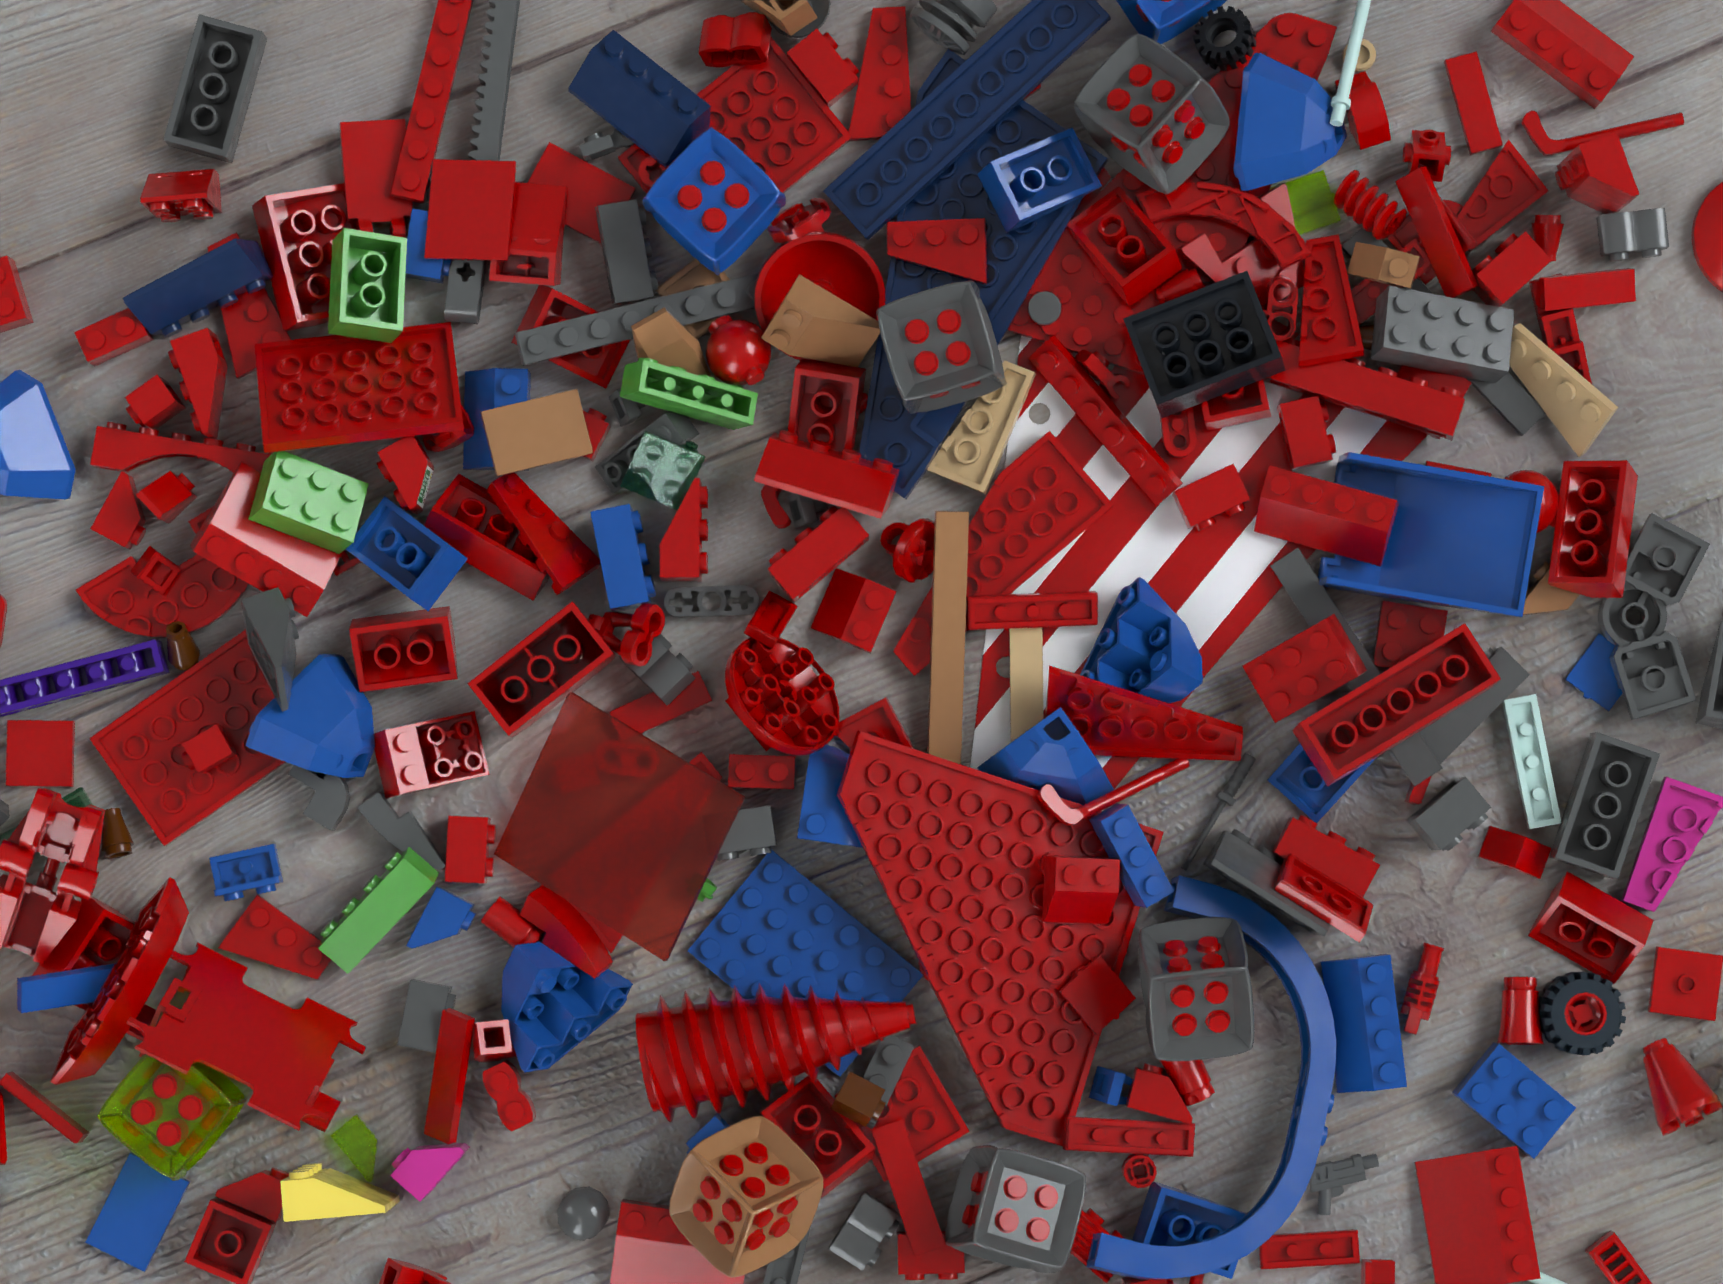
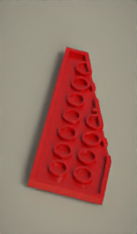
(1019, 527)

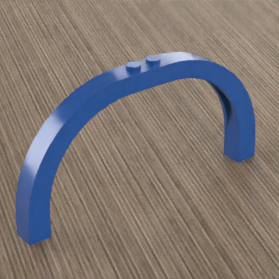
(1309, 1111)

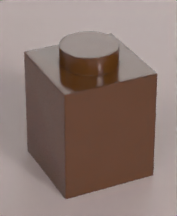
(859, 1100)

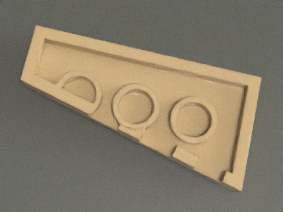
(981, 437)

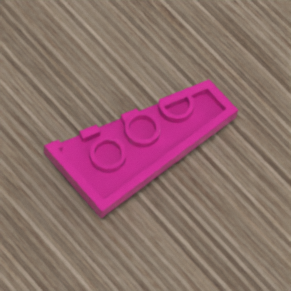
(1672, 833)

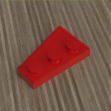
(276, 939)

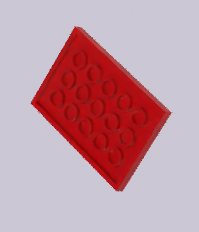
(769, 117)
(357, 388)
(148, 739)

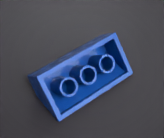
(1365, 1023)

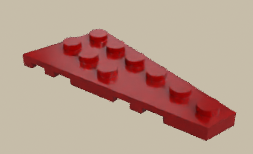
(1136, 725)

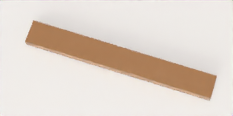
(948, 634)

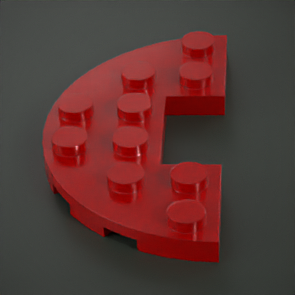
(195, 597)

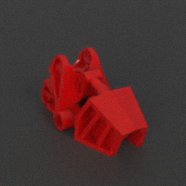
(33, 915)

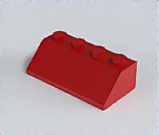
(1564, 47)
(1598, 175)
(827, 474)
(1325, 515)
(1593, 528)
(478, 530)

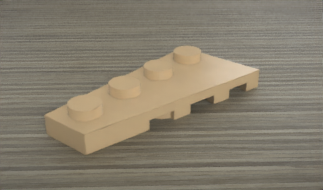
(1561, 392)

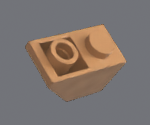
(1546, 598)

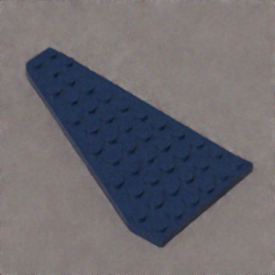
(1012, 269)

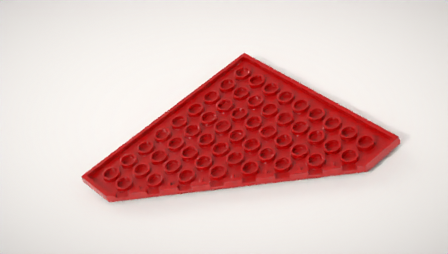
(968, 887)

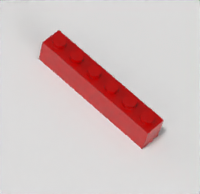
(1372, 391)

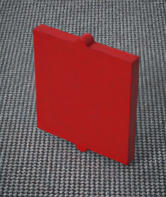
(1097, 994)

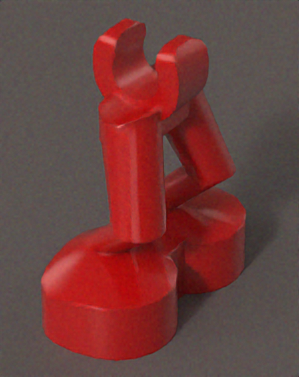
(637, 643)

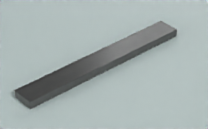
(1506, 394)
(1315, 605)

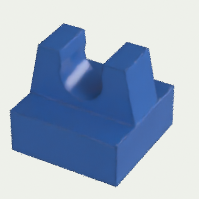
(1108, 1086)

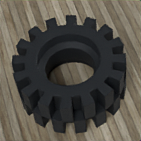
(1219, 23)

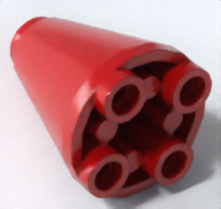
(1676, 1088)

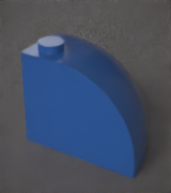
(821, 810)

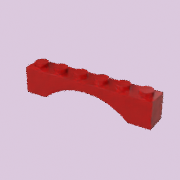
(127, 450)

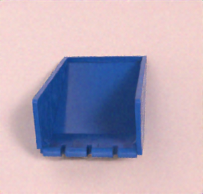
(1452, 541)

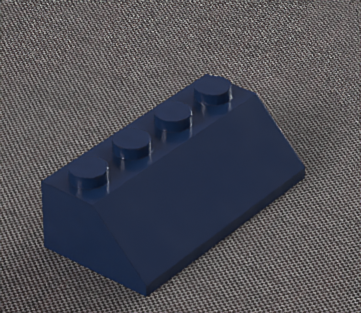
(640, 99)
(199, 287)

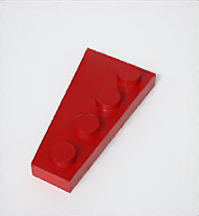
(1328, 309)

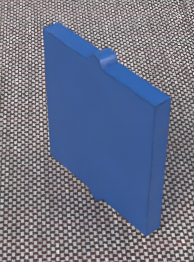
(1595, 674)

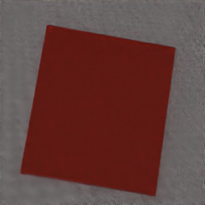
(619, 826)

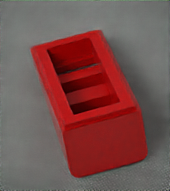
(1602, 1245)

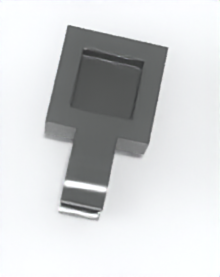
(599, 145)

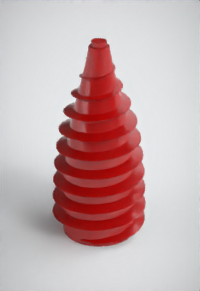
(750, 1044)

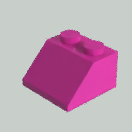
(426, 1166)

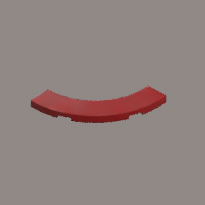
(1231, 206)

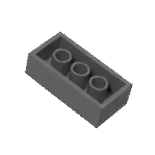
(215, 88)
(1442, 334)
(1604, 805)

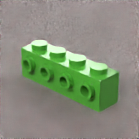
(688, 394)
(378, 909)

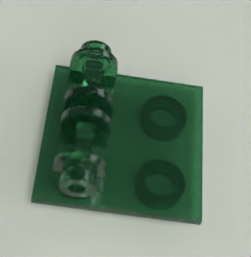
(663, 469)

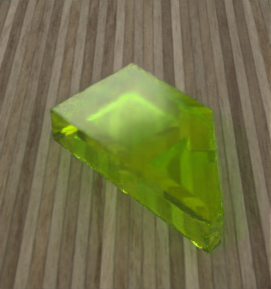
(359, 1145)

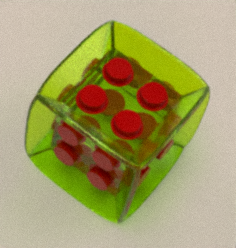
(171, 1115)

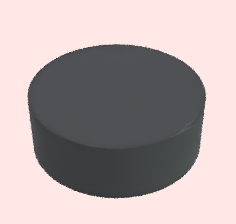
(1044, 308)

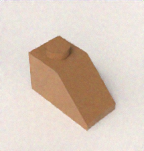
(1383, 265)

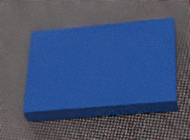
(137, 1213)

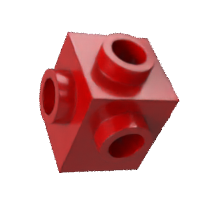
(1428, 150)

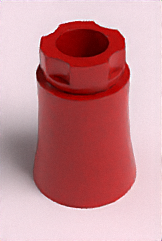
(1520, 1012)
(1190, 1080)

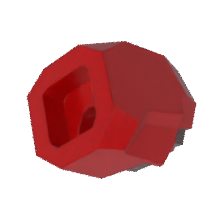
(447, 440)

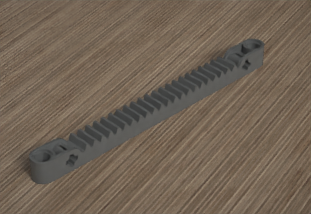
(465, 297)

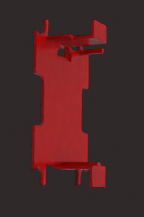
(247, 1037)

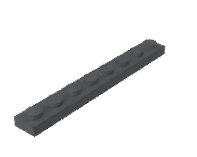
(615, 324)

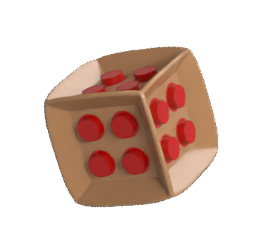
(745, 1196)

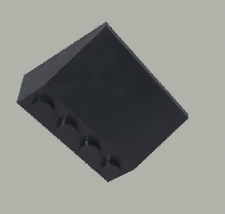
(1204, 344)

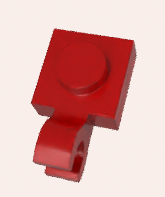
(1096, 367)

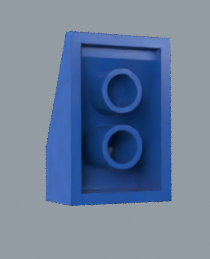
(1038, 179)
(406, 553)
(1305, 787)
(1182, 1219)

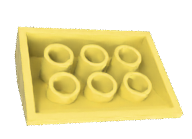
(330, 1194)

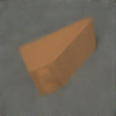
(821, 326)

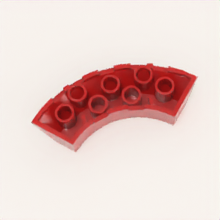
(126, 986)

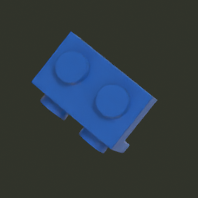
(246, 871)

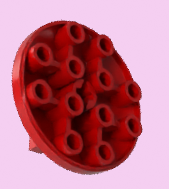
(782, 696)

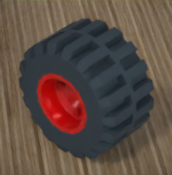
(1581, 1013)

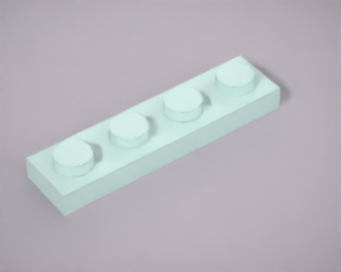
(1531, 761)

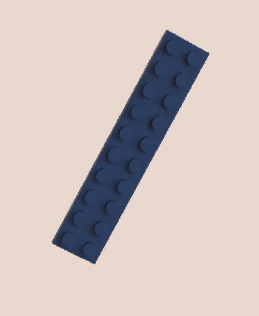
(962, 109)

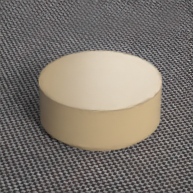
(1366, 56)

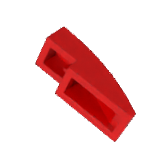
(566, 931)

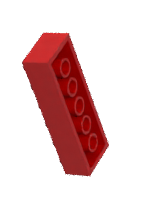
(1396, 704)

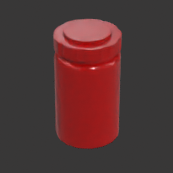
(509, 925)

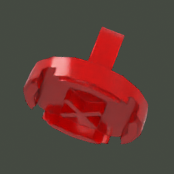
(799, 221)
(913, 550)

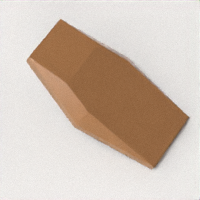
(669, 343)

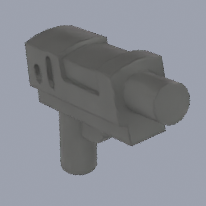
(1330, 1177)

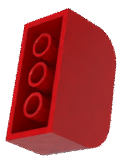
(542, 670)

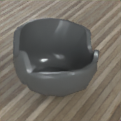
(583, 1213)

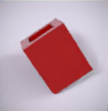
(1377, 1271)

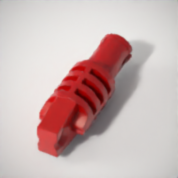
(1422, 988)

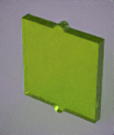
(1312, 202)

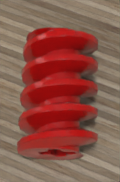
(1366, 208)

